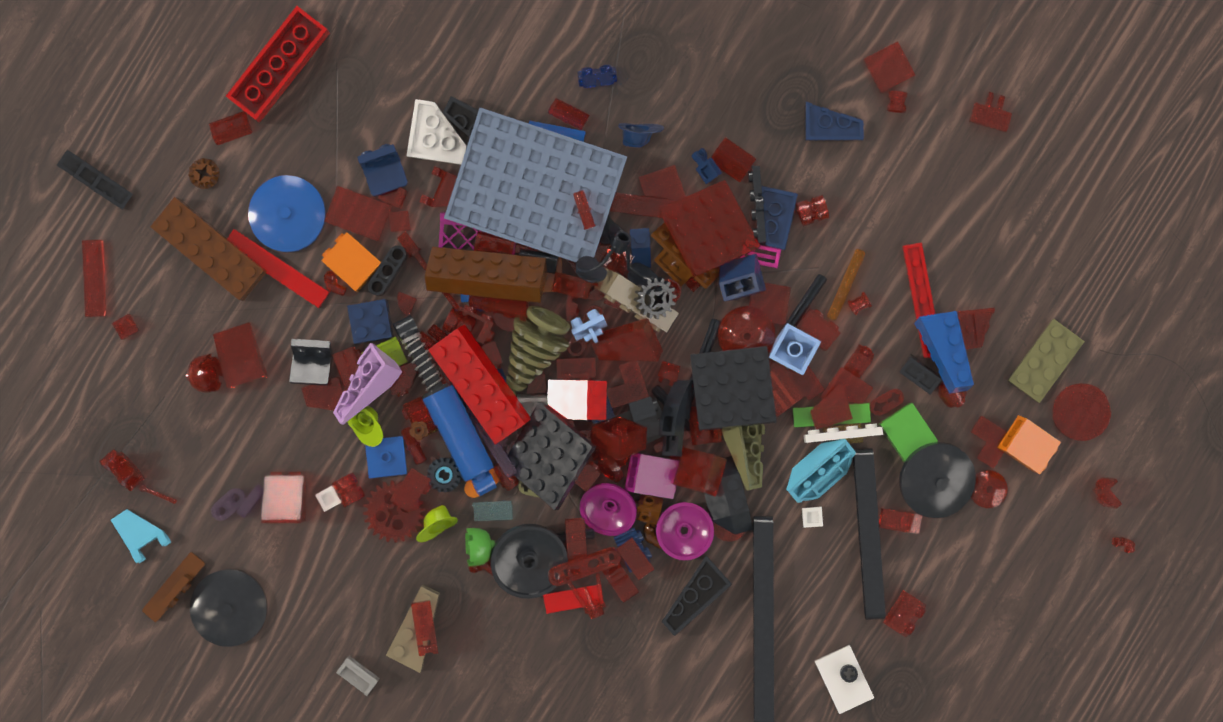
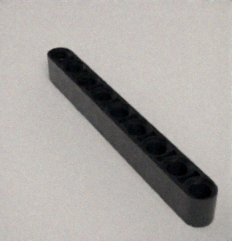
(869, 534)

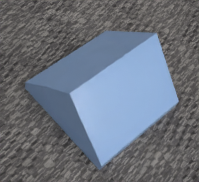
(794, 349)

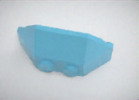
(820, 470)

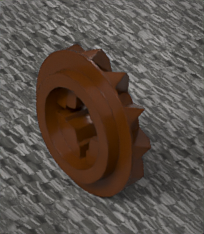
(206, 182)

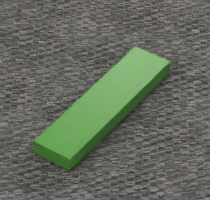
(859, 412)

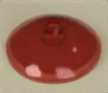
(746, 320)

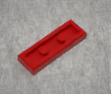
(567, 600)

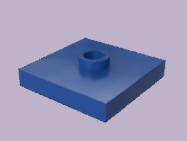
(387, 458)

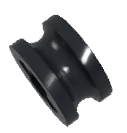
(844, 669)

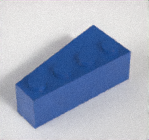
(947, 349)

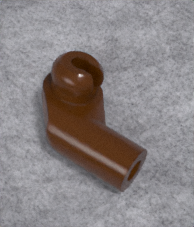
(650, 534)

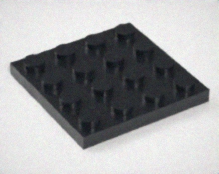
(733, 388)
(549, 455)

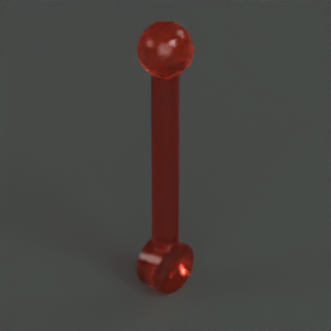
(143, 488)

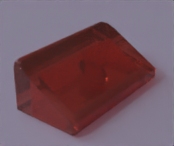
(230, 128)

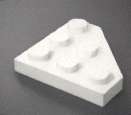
(434, 136)

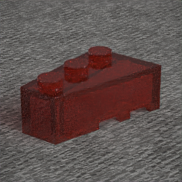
(629, 343)

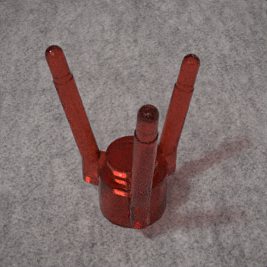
(593, 607)

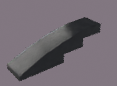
(94, 179)

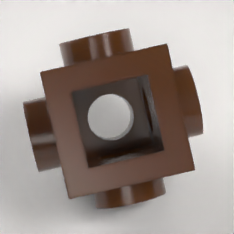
(648, 508)

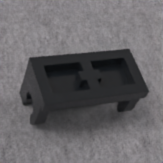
(920, 374)

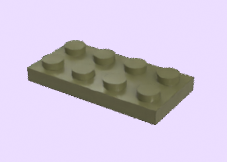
(1046, 360)

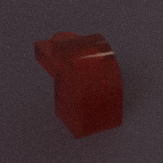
(123, 469)

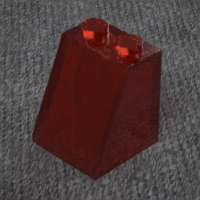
(284, 498)

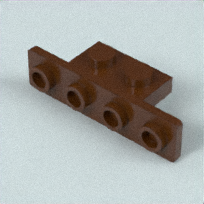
(176, 584)

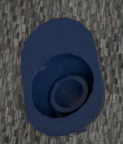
(638, 134)

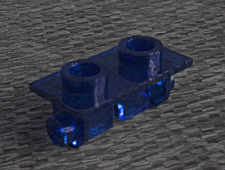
(590, 75)

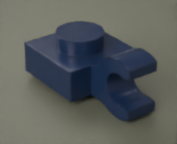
(707, 167)

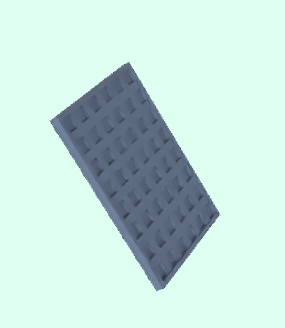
(523, 182)

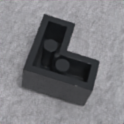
(644, 413)

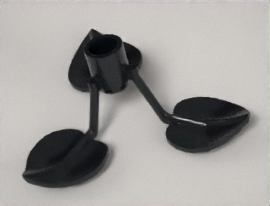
(592, 271)

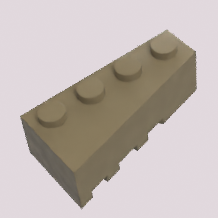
(623, 292)
(404, 646)

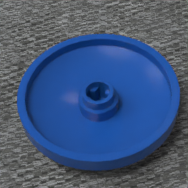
(287, 213)

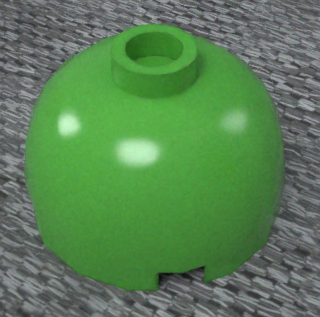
(478, 546)

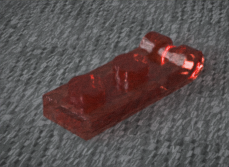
(424, 627)

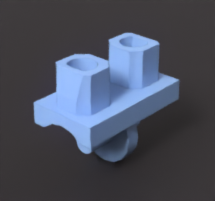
(590, 329)

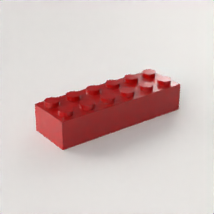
(278, 64)
(479, 384)

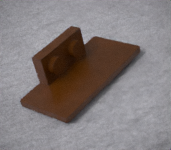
(673, 262)

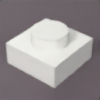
(328, 498)
(812, 517)

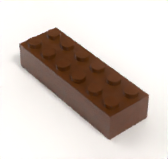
(208, 249)
(486, 274)

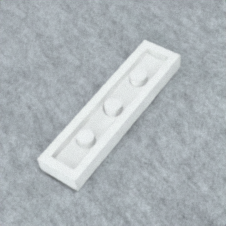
(850, 432)

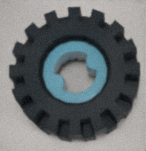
(439, 483)

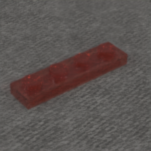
(94, 278)

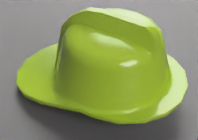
(366, 427)
(435, 523)

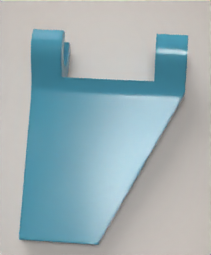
(138, 533)

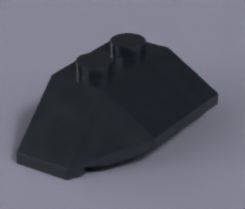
(730, 505)

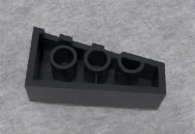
(461, 114)

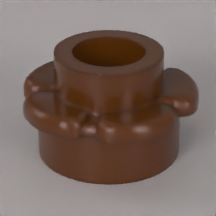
(418, 425)

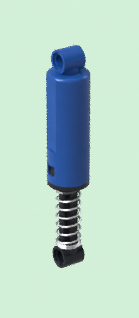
(448, 413)

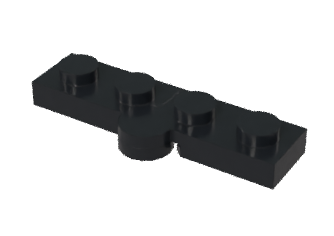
(757, 213)

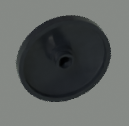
(937, 480)
(524, 558)
(228, 607)

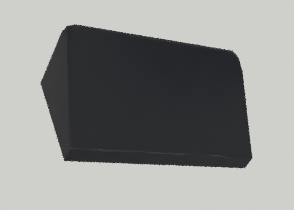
(551, 260)

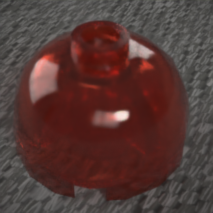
(204, 373)

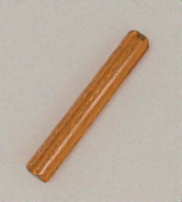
(846, 284)

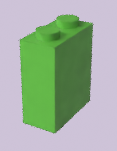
(907, 431)

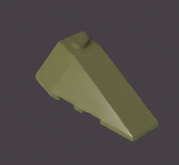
(746, 451)

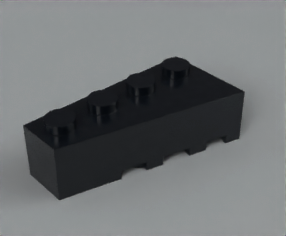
(697, 595)

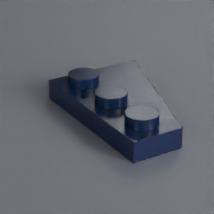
(778, 215)

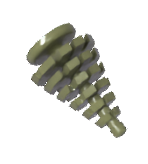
(535, 345)

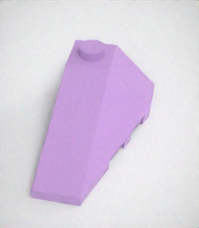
(372, 378)

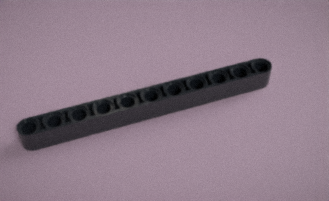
(763, 619)

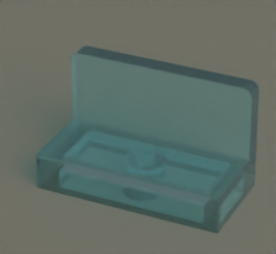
(493, 510)

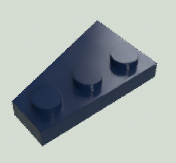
(828, 125)

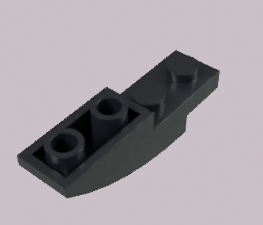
(674, 413)

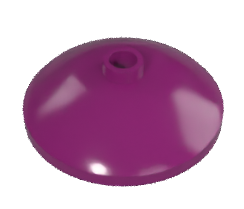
(602, 515)
(697, 538)

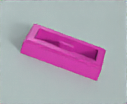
(770, 249)

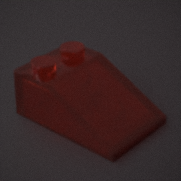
(239, 356)

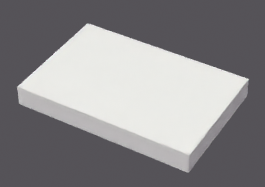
(843, 694)

